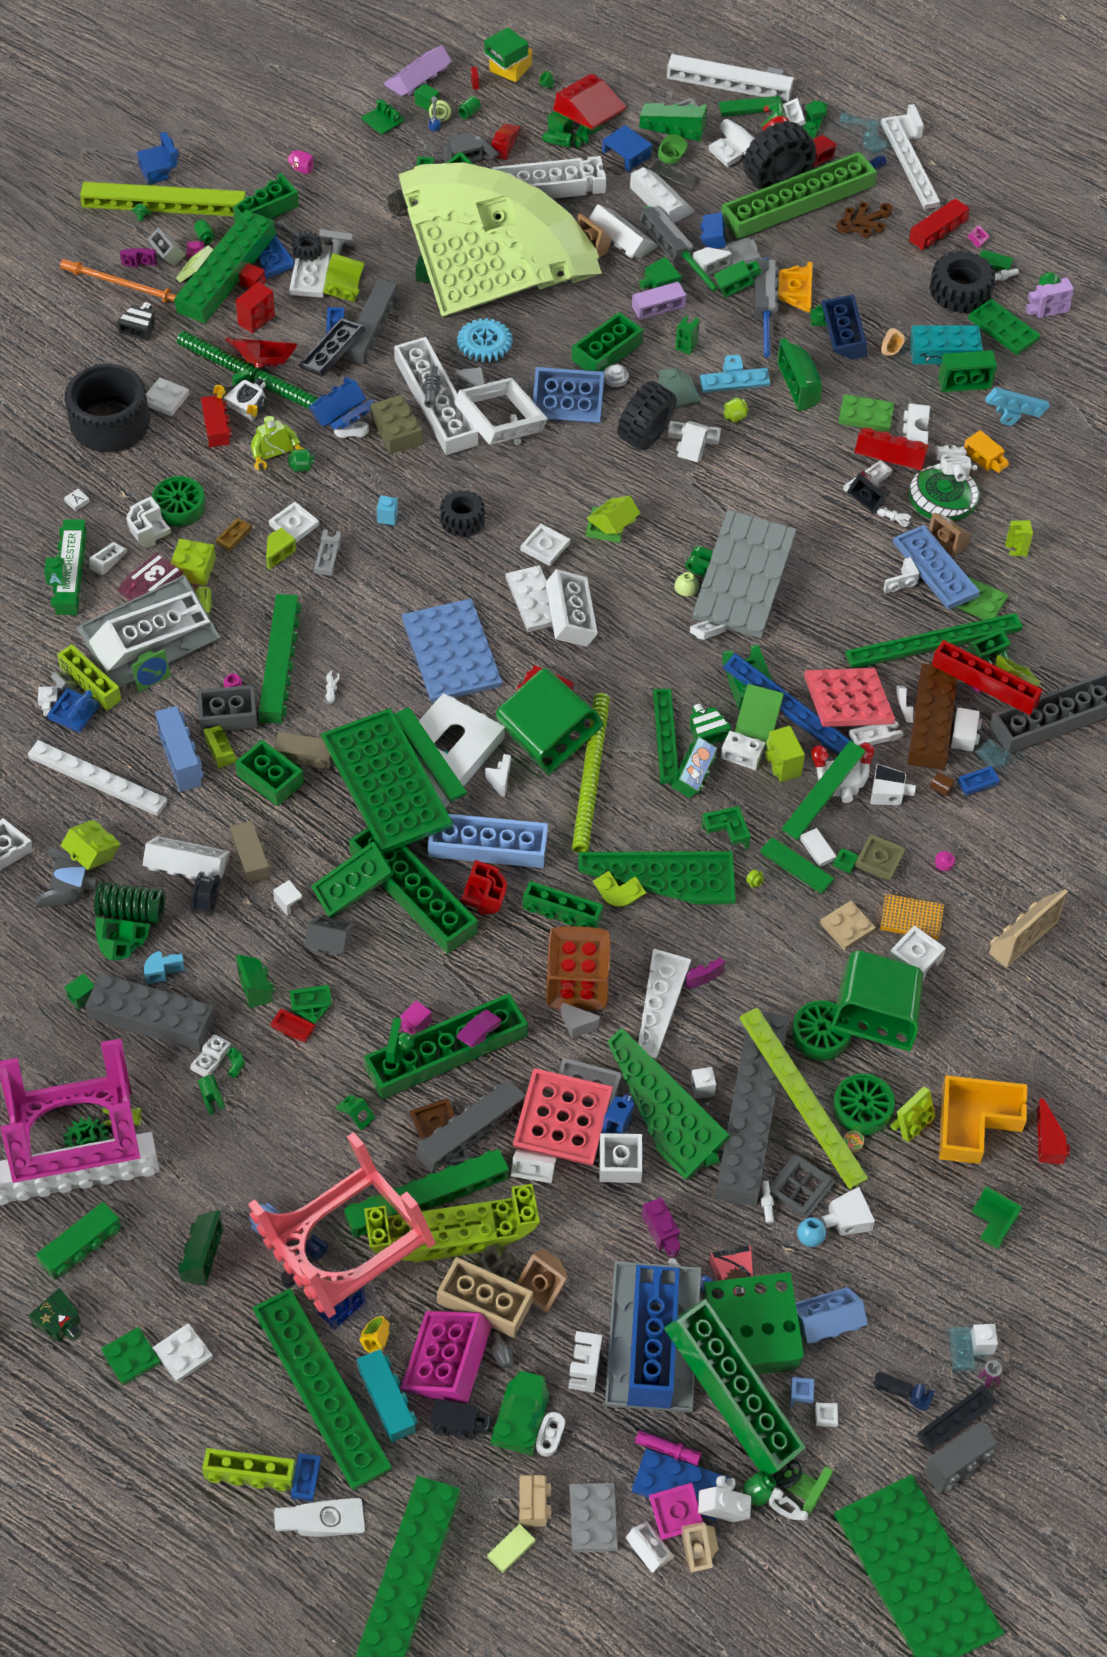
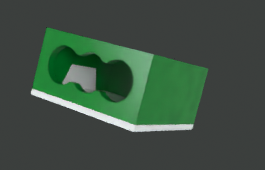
(506, 48)

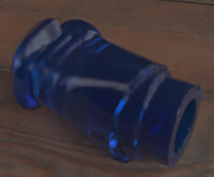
(878, 161)

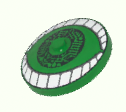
(940, 493)

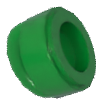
(546, 79)

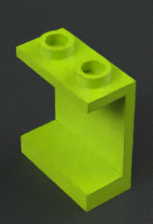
(343, 277)

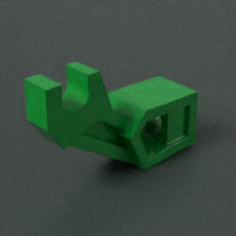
(581, 134)

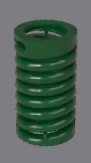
(149, 902)

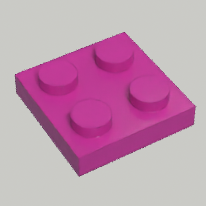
(675, 1509)

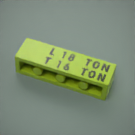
(89, 677)

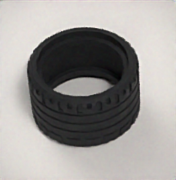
(102, 384)

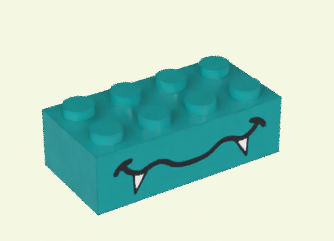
(932, 341)

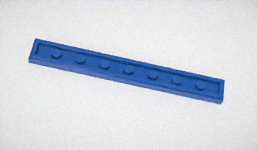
(790, 706)

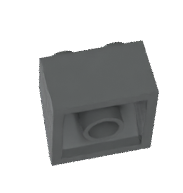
(329, 935)

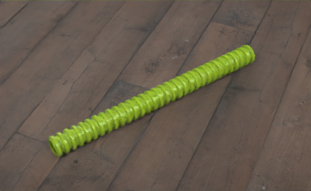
(590, 778)

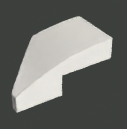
(907, 710)

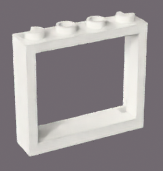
(533, 423)

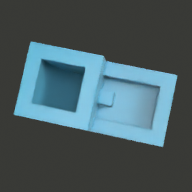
(158, 966)

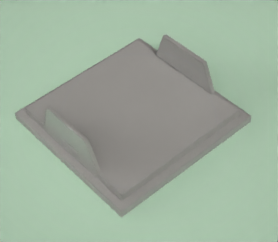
(742, 249)

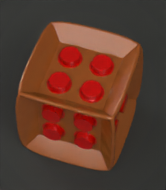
(578, 967)

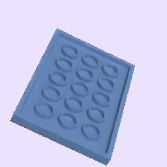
(451, 650)

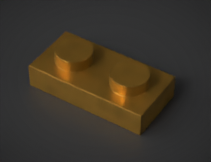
(233, 534)

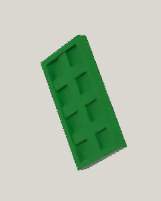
(1004, 327)

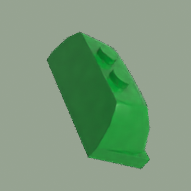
(799, 375)

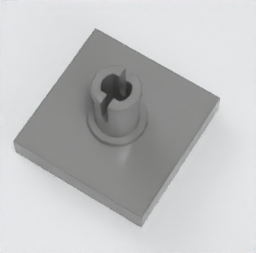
(337, 239)

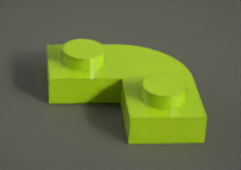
(618, 895)

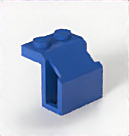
(159, 160)

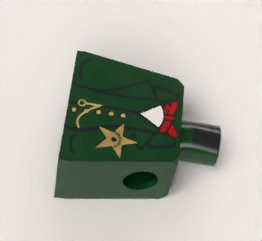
(57, 1317)

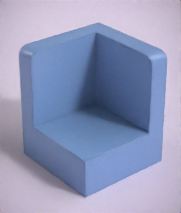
(801, 1390)

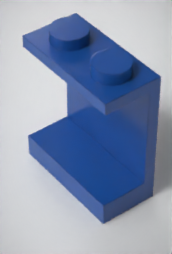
(629, 146)

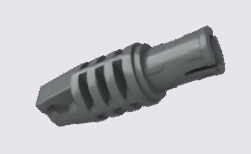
(431, 386)

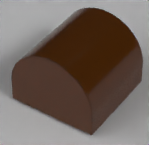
(942, 784)

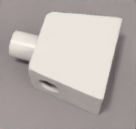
(849, 1214)

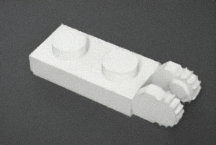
(875, 734)

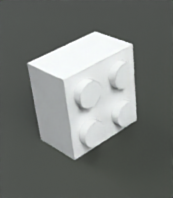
(620, 1158)

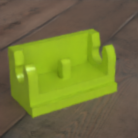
(1019, 537)
(219, 746)

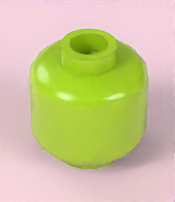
(735, 410)

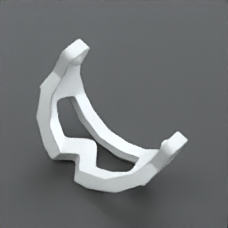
(797, 1514)

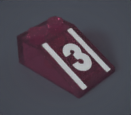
(149, 576)

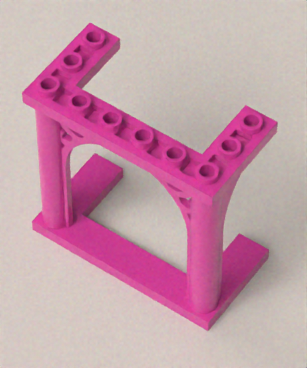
(38, 1102)

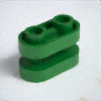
(699, 561)

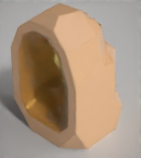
(892, 342)

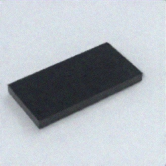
(332, 347)

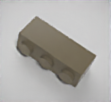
(303, 750)
(250, 851)

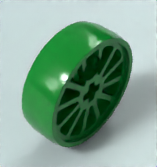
(175, 495)
(814, 1028)
(870, 1102)

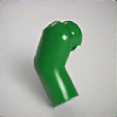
(237, 1062)

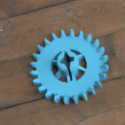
(477, 346)

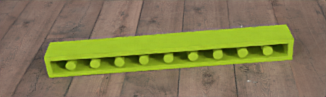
(160, 198)

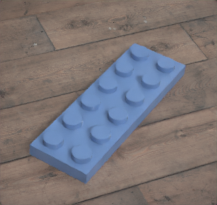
(936, 567)

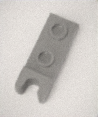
(327, 553)

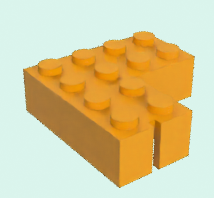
(972, 1106)

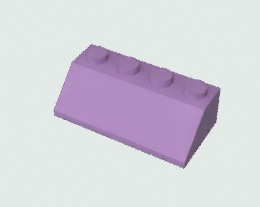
(419, 71)

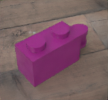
(662, 1226)

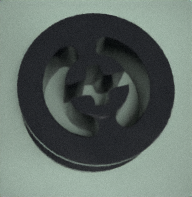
(205, 894)

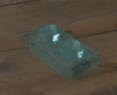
(961, 1349)

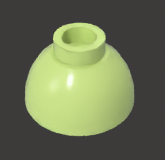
(443, 110)
(687, 584)

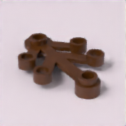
(845, 225)

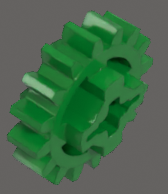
(85, 1132)

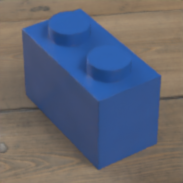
(713, 231)

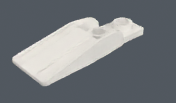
(322, 1518)

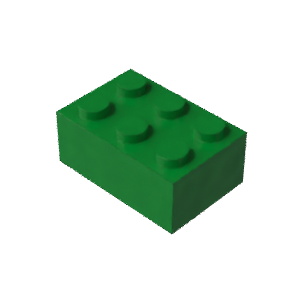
(967, 371)
(269, 772)

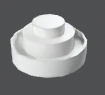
(615, 375)

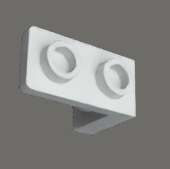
(908, 578)

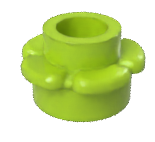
(755, 878)

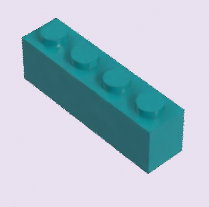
(386, 1395)

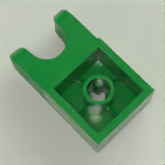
(756, 660)

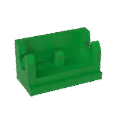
(687, 335)

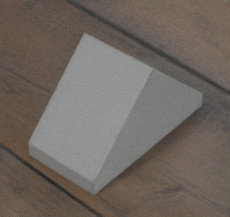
(469, 377)
(579, 1021)

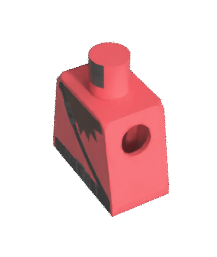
(732, 1264)

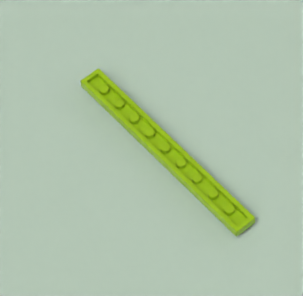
(803, 1098)

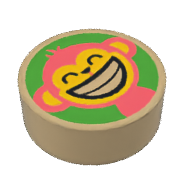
(854, 1140)

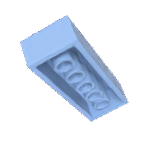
(491, 841)

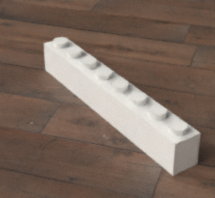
(729, 77)

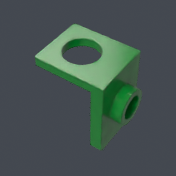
(353, 1106)

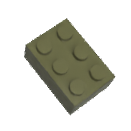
(396, 424)

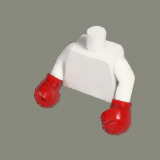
(855, 779)

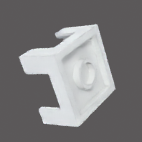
(918, 950)
(591, 1356)

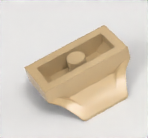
(699, 1545)

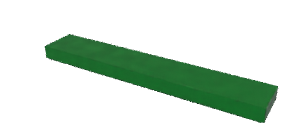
(665, 735)
(430, 755)
(823, 790)

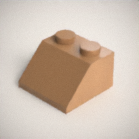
(596, 234)
(948, 534)

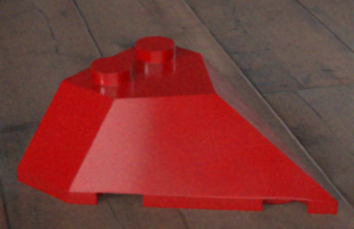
(263, 351)

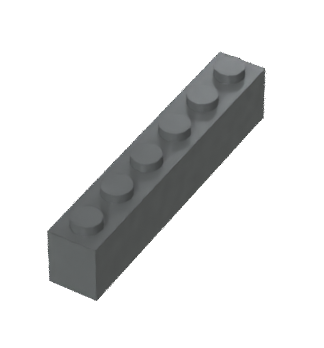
(373, 317)
(470, 1125)

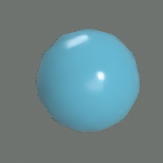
(811, 1232)

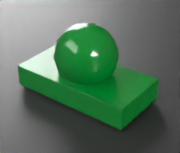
(398, 1041)

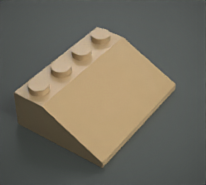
(1028, 928)

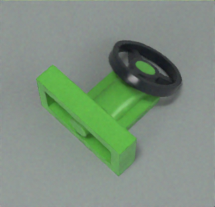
(804, 1485)

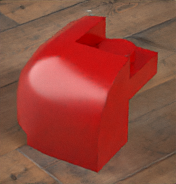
(484, 888)

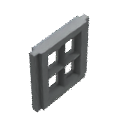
(816, 1196)

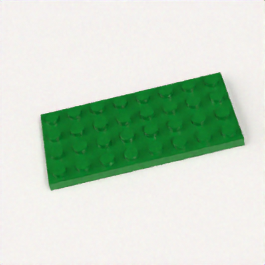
(386, 780)
(918, 1572)

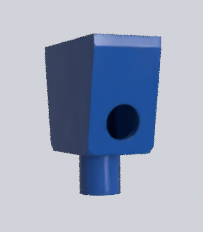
(620, 1112)

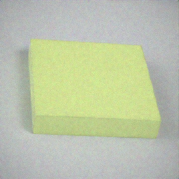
(194, 263)

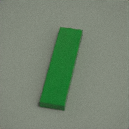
(746, 106)
(797, 865)

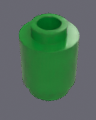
(469, 107)
(204, 231)

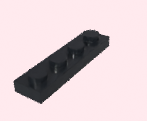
(956, 1418)

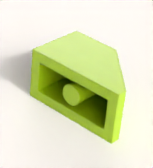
(279, 546)

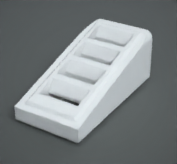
(110, 558)

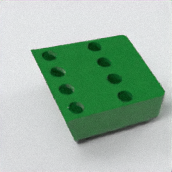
(544, 716)
(882, 997)
(761, 1324)

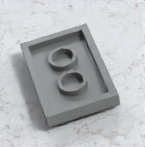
(589, 1073)
(593, 1517)

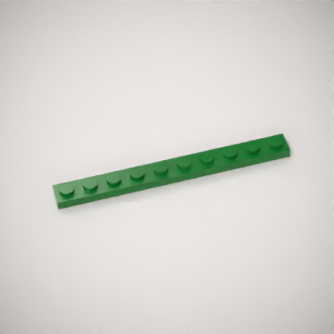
(931, 640)

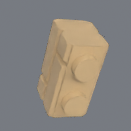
(533, 1500)

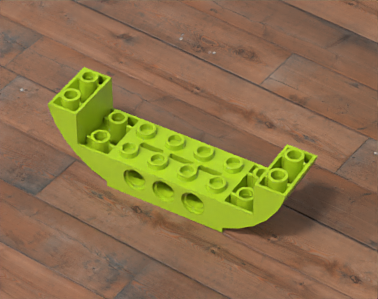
(460, 1228)

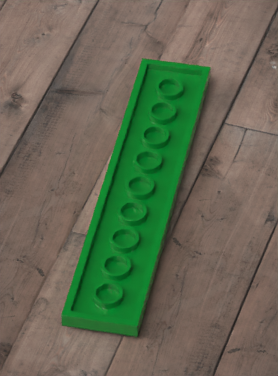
(322, 1389)

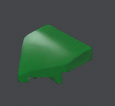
(311, 1002)

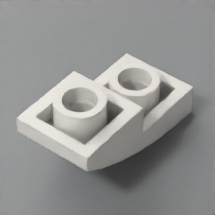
(211, 1056)

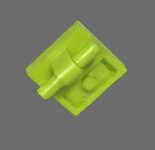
(915, 1115)

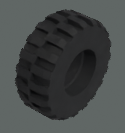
(779, 154)

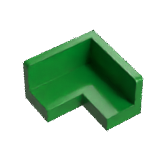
(729, 820)
(1000, 1214)

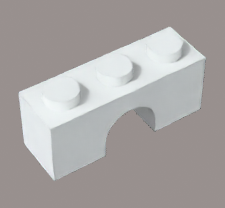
(916, 420)

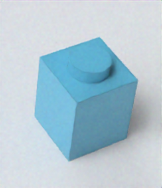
(387, 510)

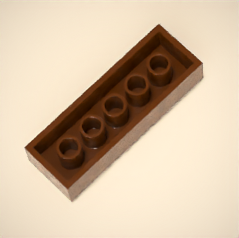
(932, 718)

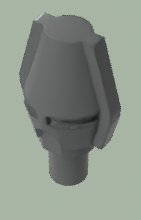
(501, 1351)

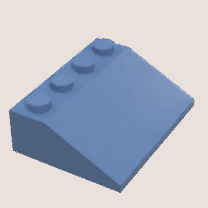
(569, 394)

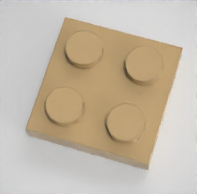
(847, 925)

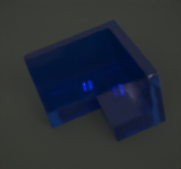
(345, 1308)

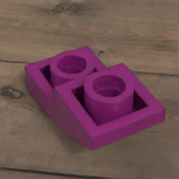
(134, 256)
(702, 975)
(478, 1027)

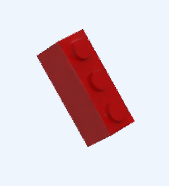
(216, 421)

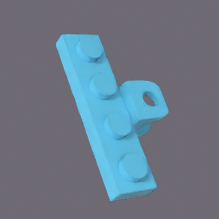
(734, 377)
(1013, 403)

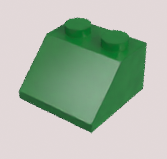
(254, 980)

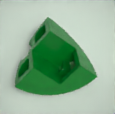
(119, 937)

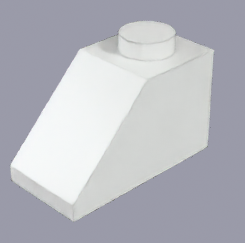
(712, 259)

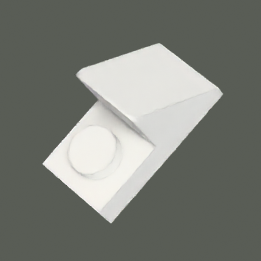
(499, 777)

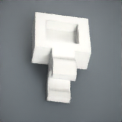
(47, 698)

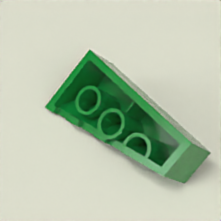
(270, 201)

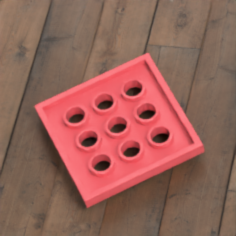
(826, 706)
(575, 1109)

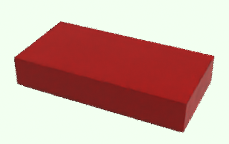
(293, 1025)

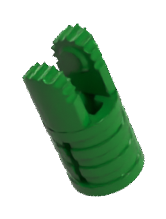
(558, 138)
(210, 1092)

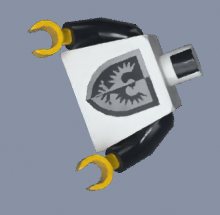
(244, 397)

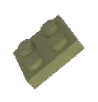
(880, 857)

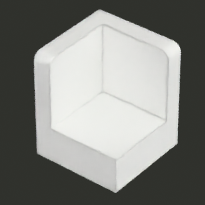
(286, 895)

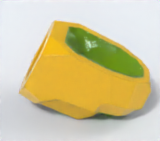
(375, 1334)

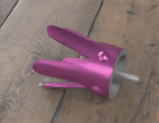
(992, 1370)

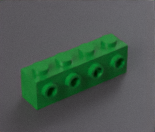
(562, 906)

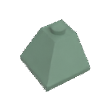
(681, 385)

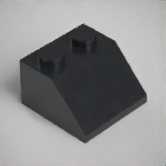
(868, 491)

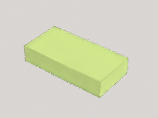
(511, 1548)

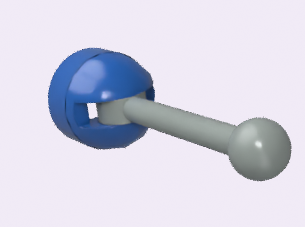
(434, 122)

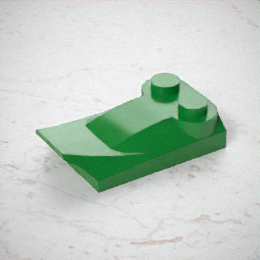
(521, 1413)

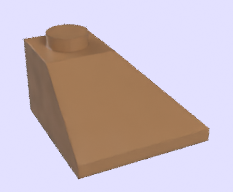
(544, 1277)

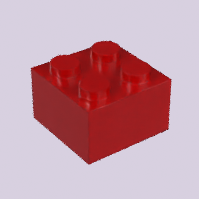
(255, 307)

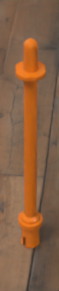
(77, 268)

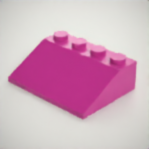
(447, 1355)

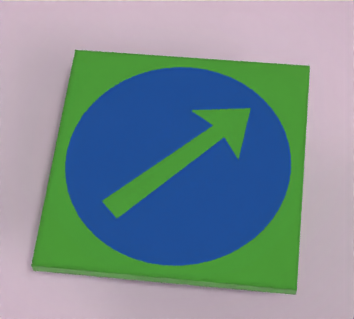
(150, 669)

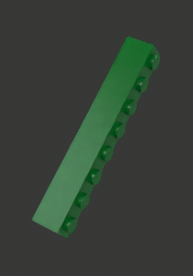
(279, 657)
(436, 1188)

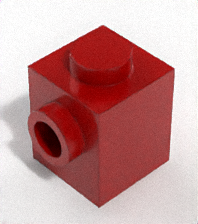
(251, 275)

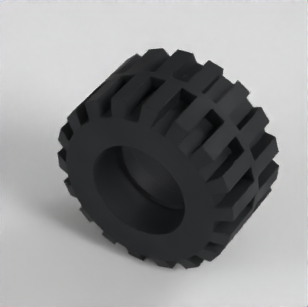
(462, 503)

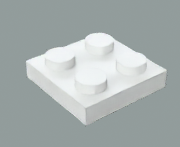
(166, 396)
(294, 521)
(545, 544)
(182, 1353)

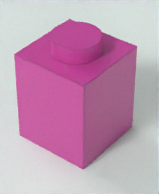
(416, 1018)

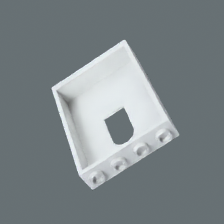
(474, 747)

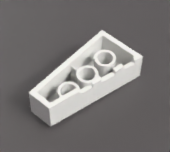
(13, 844)

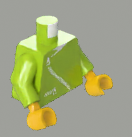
(272, 440)

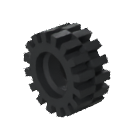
(306, 252)

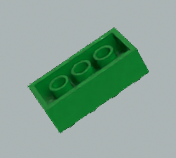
(607, 343)

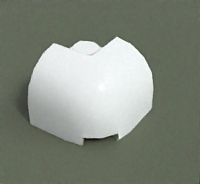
(146, 522)

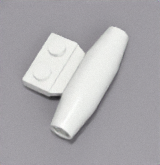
(735, 144)

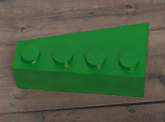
(679, 120)

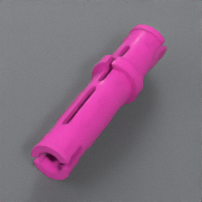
(670, 1448)

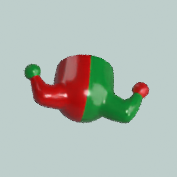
(777, 115)

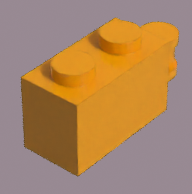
(986, 452)

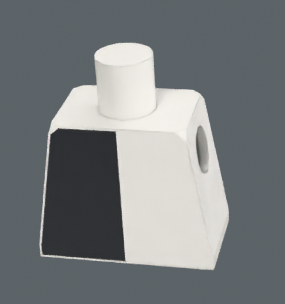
(890, 786)

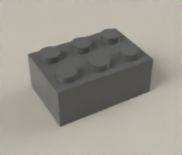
(227, 707)
(961, 1458)

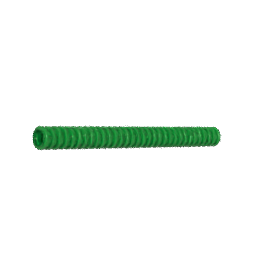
(236, 365)

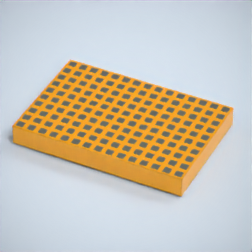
(903, 913)

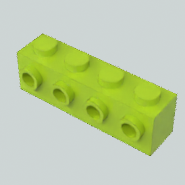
(248, 1469)

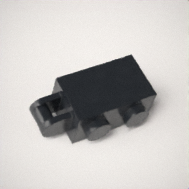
(458, 1420)

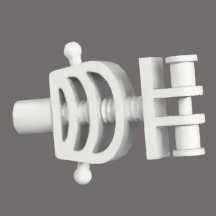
(954, 461)

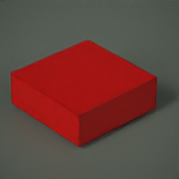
(474, 78)

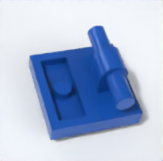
(73, 709)

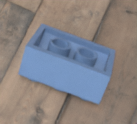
(830, 1315)

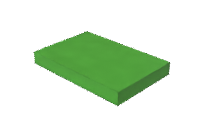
(759, 712)

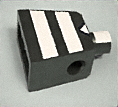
(137, 322)

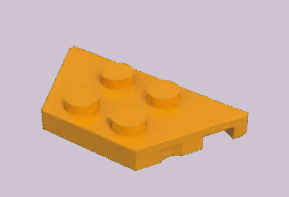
(796, 286)

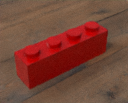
(939, 224)
(891, 448)

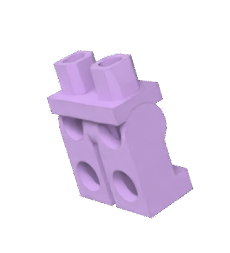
(1050, 299)

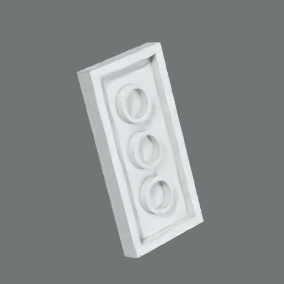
(309, 276)
(531, 597)

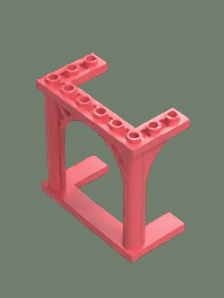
(285, 1227)

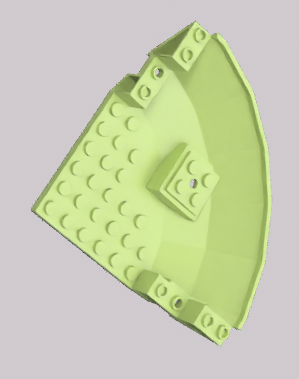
(485, 258)

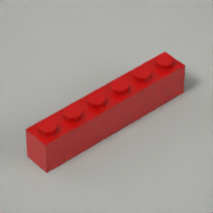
(987, 677)

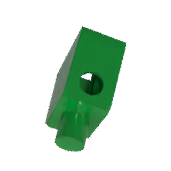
(660, 274)

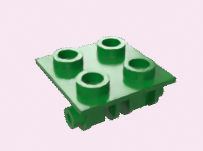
(383, 117)

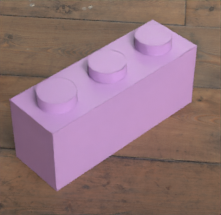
(658, 300)

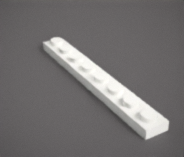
(910, 162)
(97, 778)

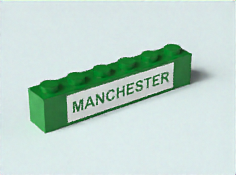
(72, 548)

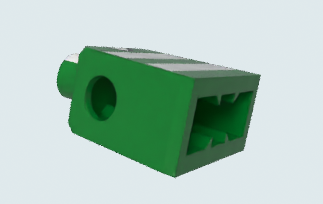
(708, 724)

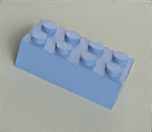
(179, 748)

